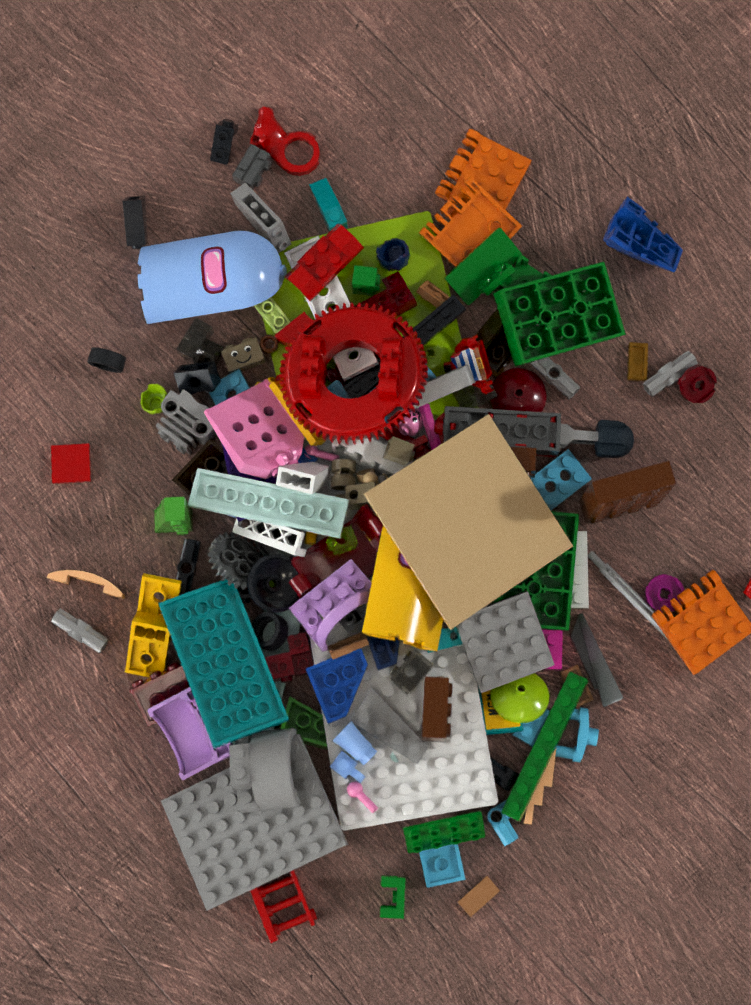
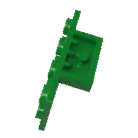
(484, 267)
(444, 832)

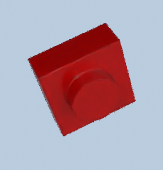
(420, 444)

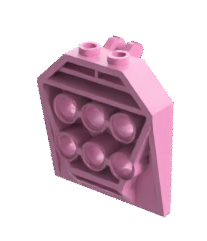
(251, 407)

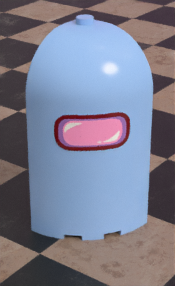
(208, 275)

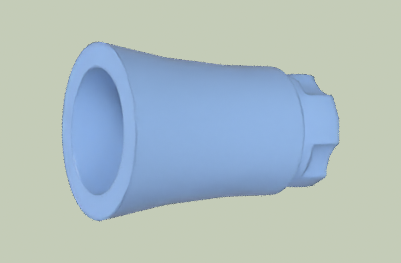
(355, 743)

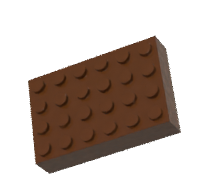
(627, 492)

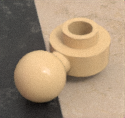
(367, 476)

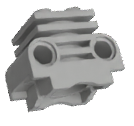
(185, 422)

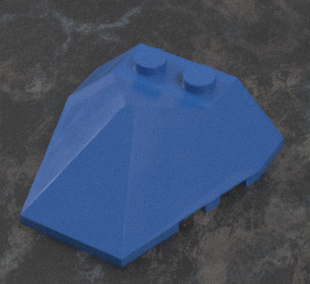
(640, 238)

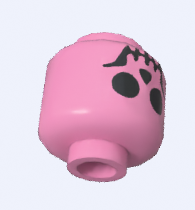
(412, 424)

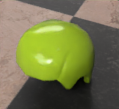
(152, 398)

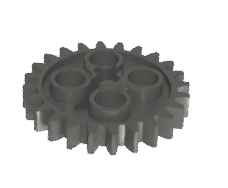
(233, 558)

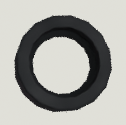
(106, 360)
(280, 633)

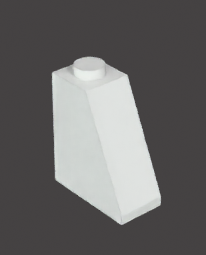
(303, 477)

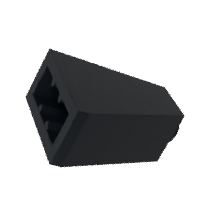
(135, 221)

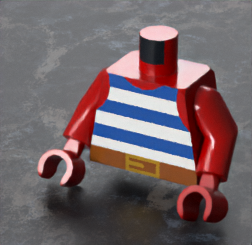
(472, 353)

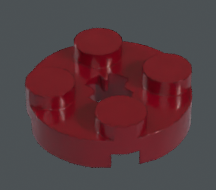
(689, 379)

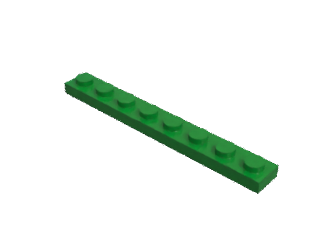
(544, 746)

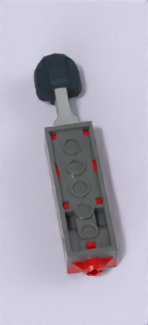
(539, 431)

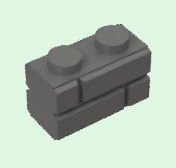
(252, 167)

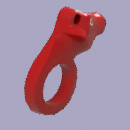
(273, 139)

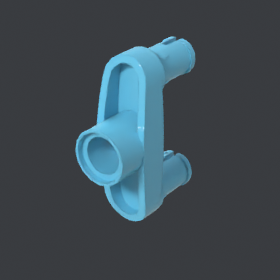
(585, 737)

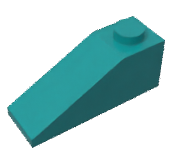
(328, 204)

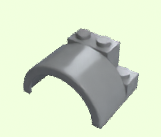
(263, 771)

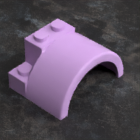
(187, 733)

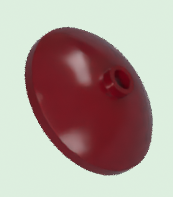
(521, 380)

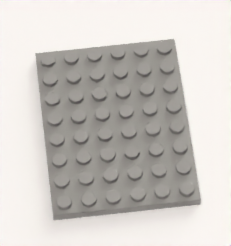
(242, 851)

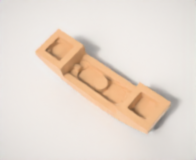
(64, 577)

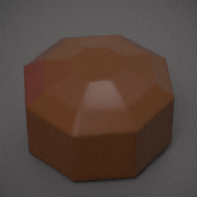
(268, 344)

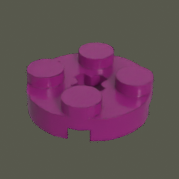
(654, 587)

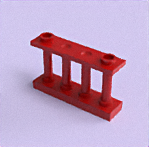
(266, 911)

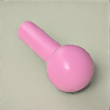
(313, 450)
(356, 791)

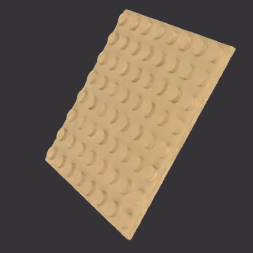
(468, 521)

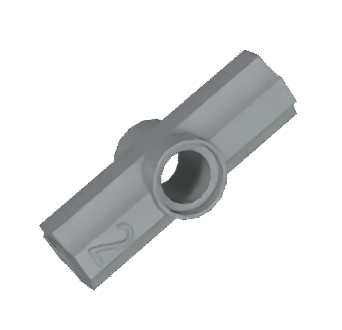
(669, 373)
(562, 382)
(80, 630)

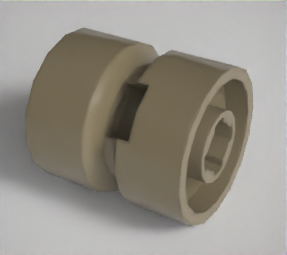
(339, 480)

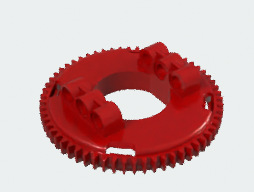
(400, 374)

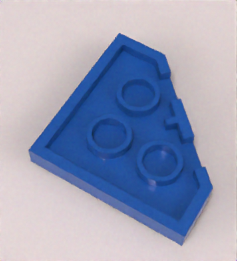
(337, 683)

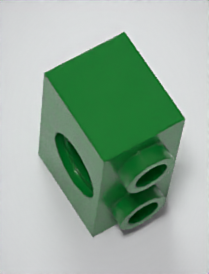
(365, 280)

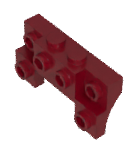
(395, 296)
(293, 663)

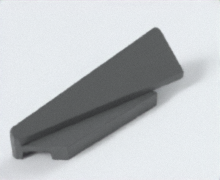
(594, 662)

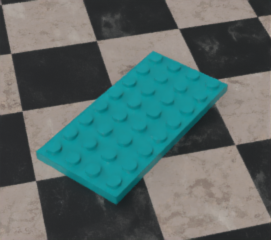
(223, 663)

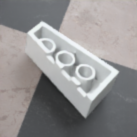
(367, 455)

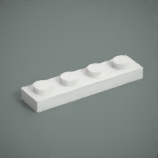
(580, 582)

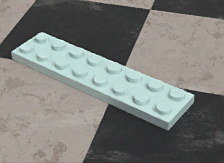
(268, 503)

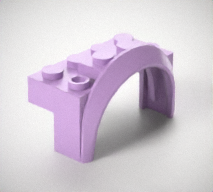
(331, 600)

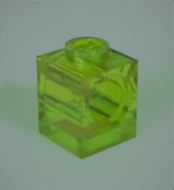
(349, 536)

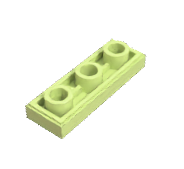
(274, 317)

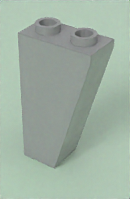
(261, 217)

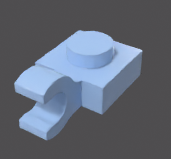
(346, 766)

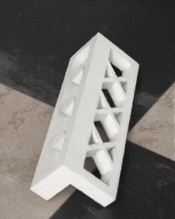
(269, 539)

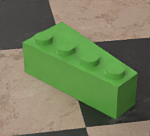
(173, 516)

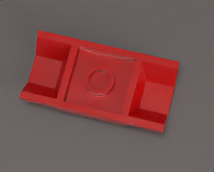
(324, 261)

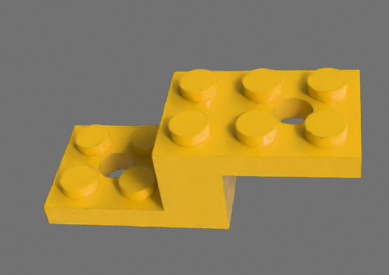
(148, 628)

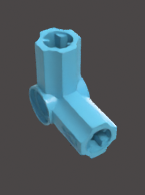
(503, 827)

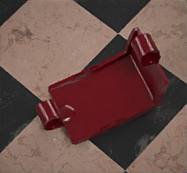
(321, 562)

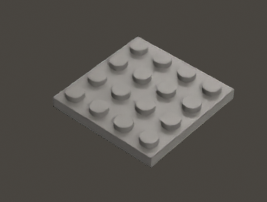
(504, 642)

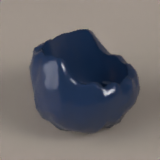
(393, 254)

